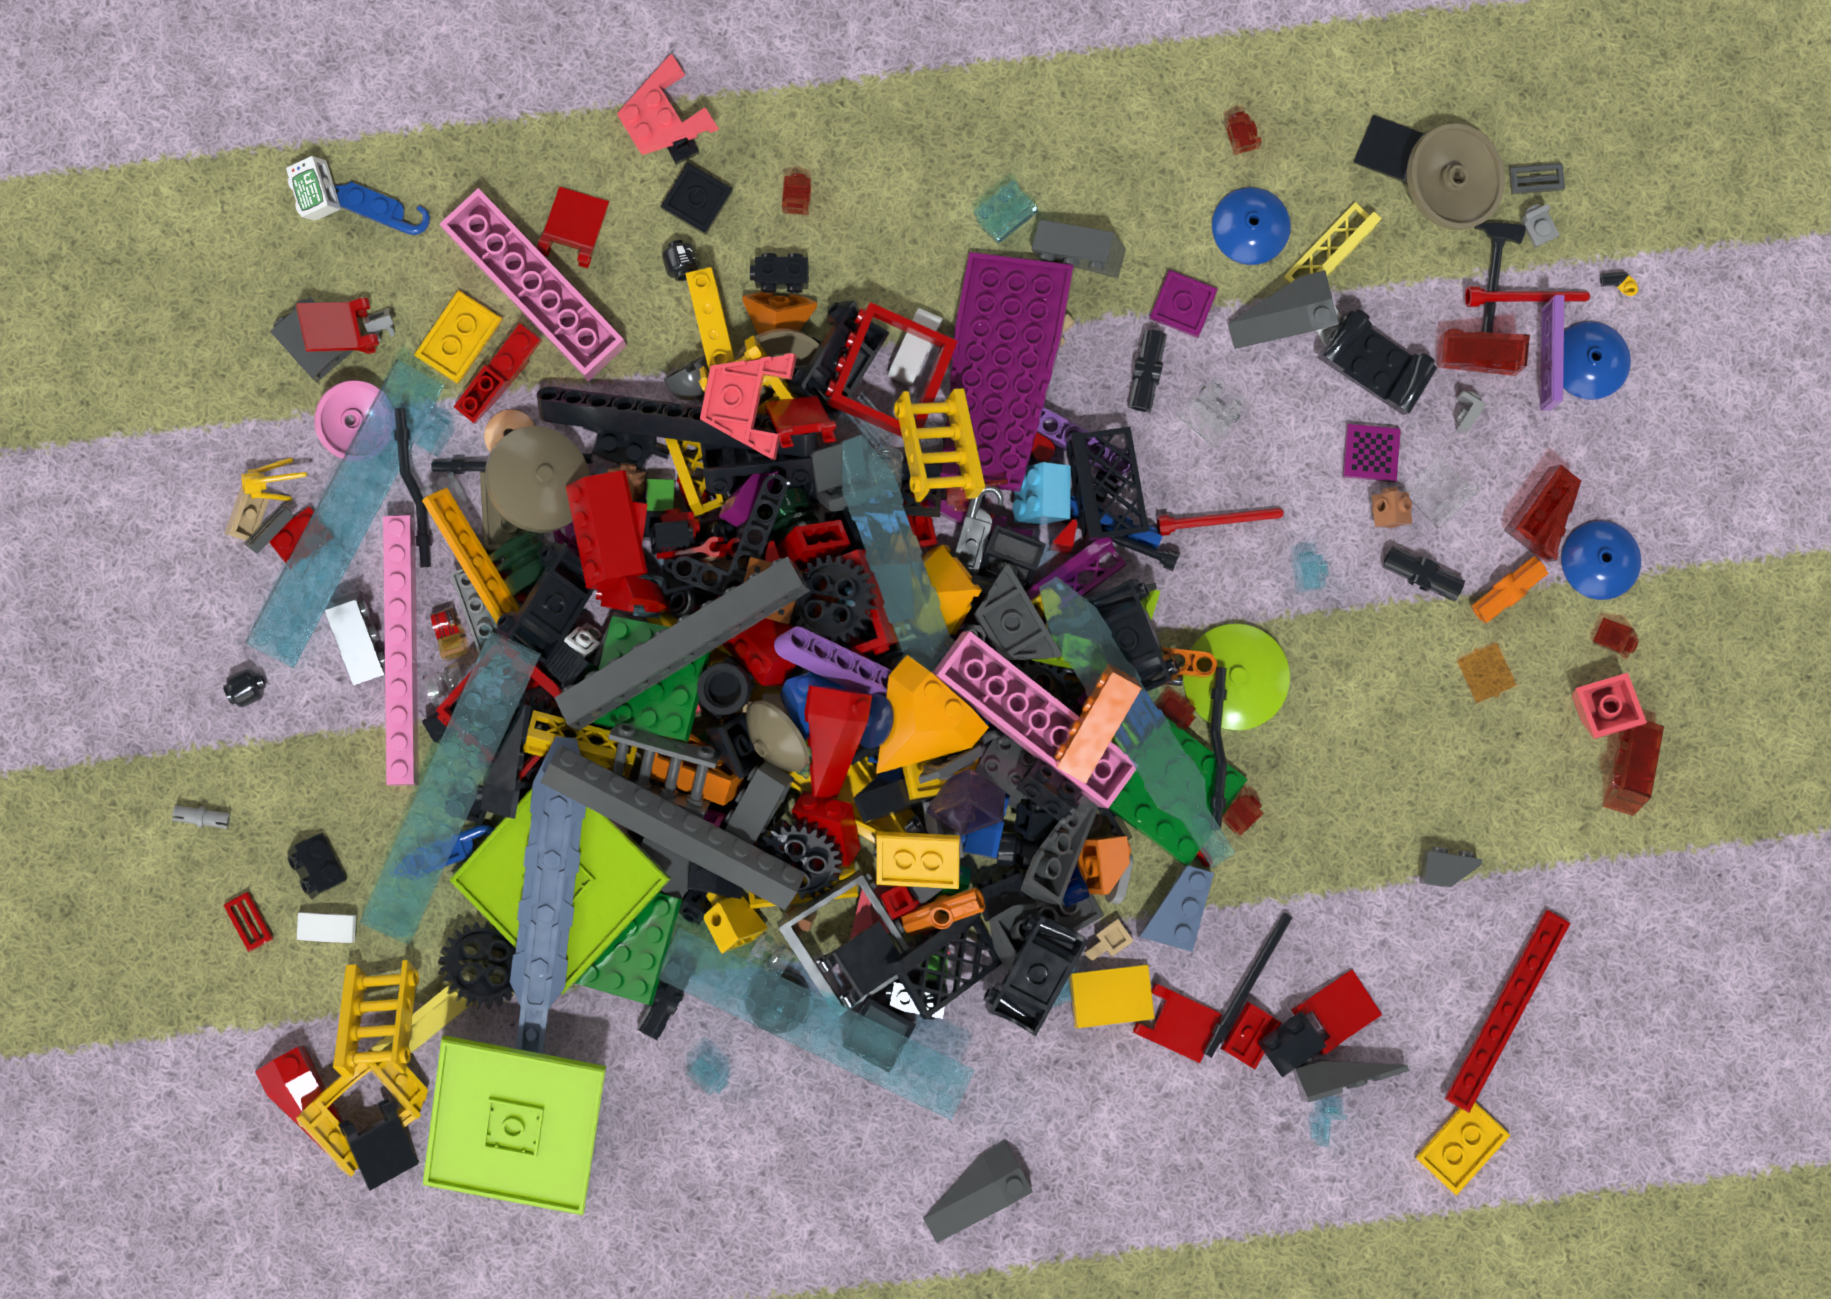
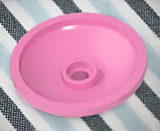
(332, 409)

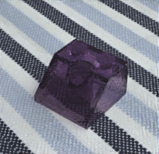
(968, 803)

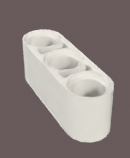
(913, 350)

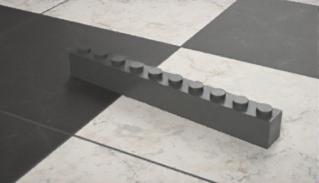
(682, 643)
(672, 827)

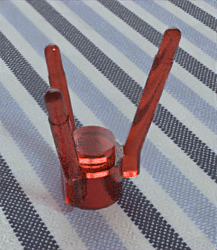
(956, 496)

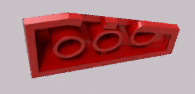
(835, 728)
(293, 1083)

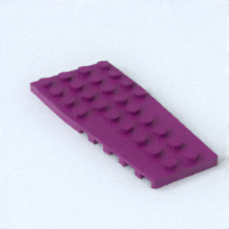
(1006, 357)

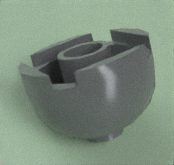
(685, 382)

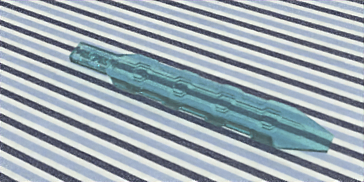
(893, 554)
(1144, 732)

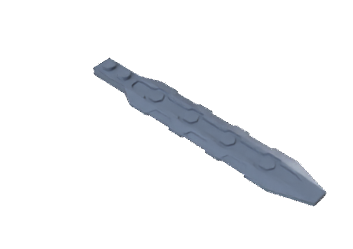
(546, 904)

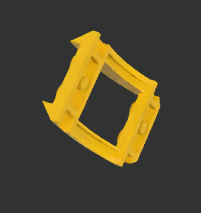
(324, 1126)

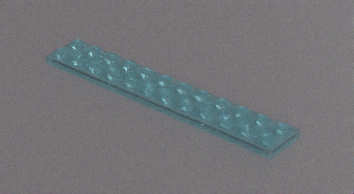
(341, 517)
(450, 787)
(816, 1024)

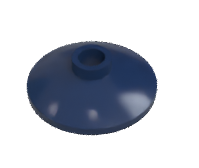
(879, 722)

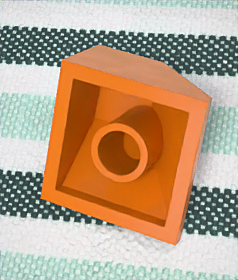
(1103, 862)

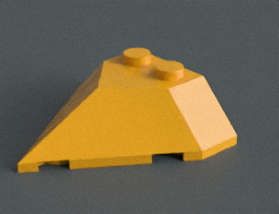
(951, 584)
(926, 719)

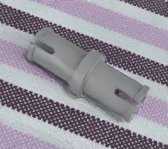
(201, 816)

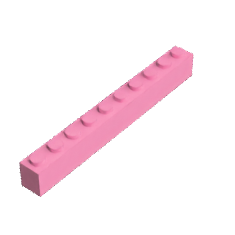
(400, 651)

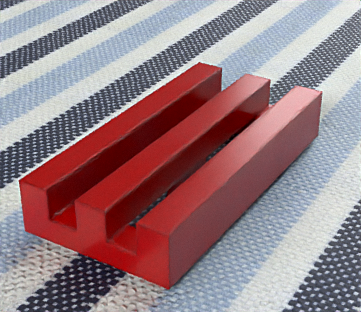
(260, 921)

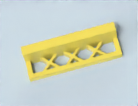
(1342, 251)
(428, 1020)

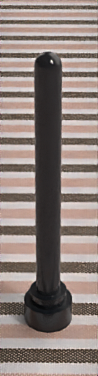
(1167, 557)

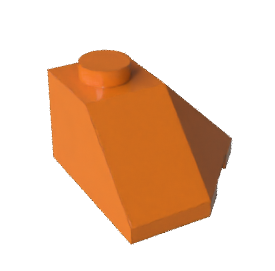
(778, 311)

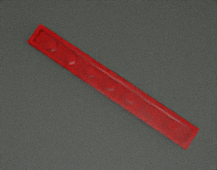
(1507, 1011)

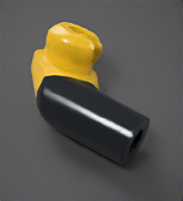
(1620, 280)

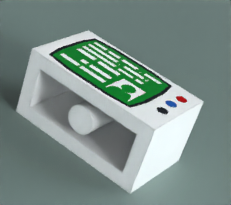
(313, 188)

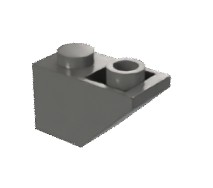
(1446, 869)

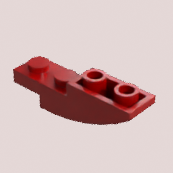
(498, 374)

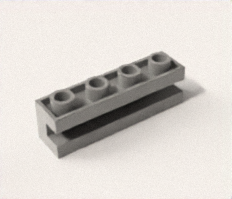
(476, 613)

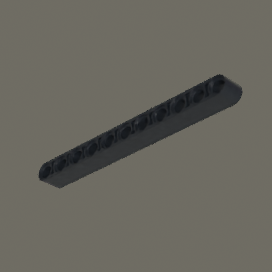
(650, 418)

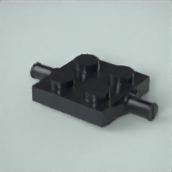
(627, 447)

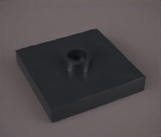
(696, 198)

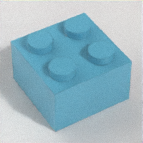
(1043, 495)

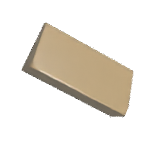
(246, 515)

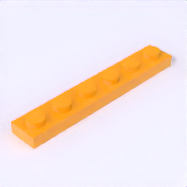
(470, 553)

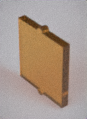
(1486, 673)

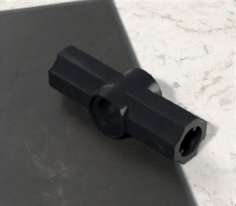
(1147, 370)
(1423, 573)
(658, 1014)

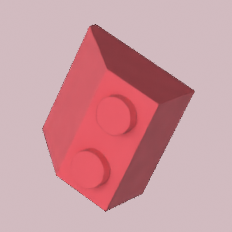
(1608, 706)

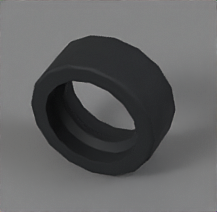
(703, 688)

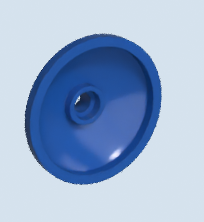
(1248, 242)
(1592, 378)
(1584, 564)

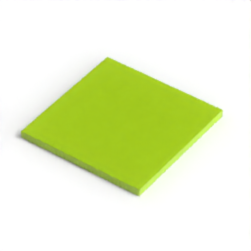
(609, 890)
(513, 1125)

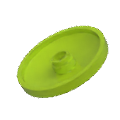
(1254, 676)

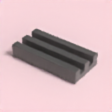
(1514, 181)
(268, 529)

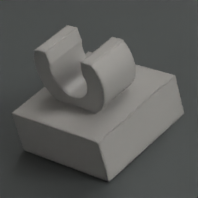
(379, 321)

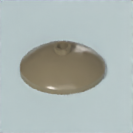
(776, 737)

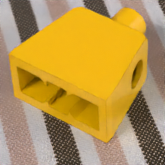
(732, 922)

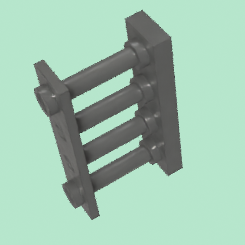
(703, 756)

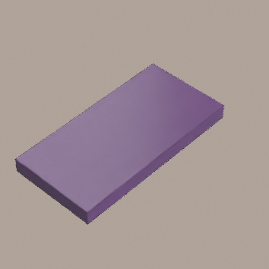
(1552, 353)

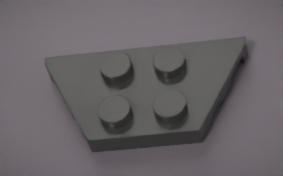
(1013, 621)

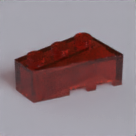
(1483, 352)
(1545, 512)
(1634, 768)

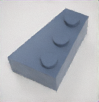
(1180, 911)

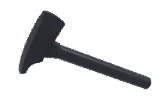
(1499, 235)

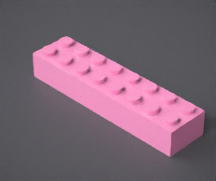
(533, 284)
(1025, 712)

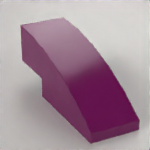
(743, 498)

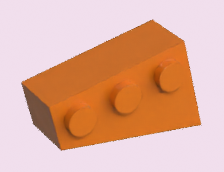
(720, 783)

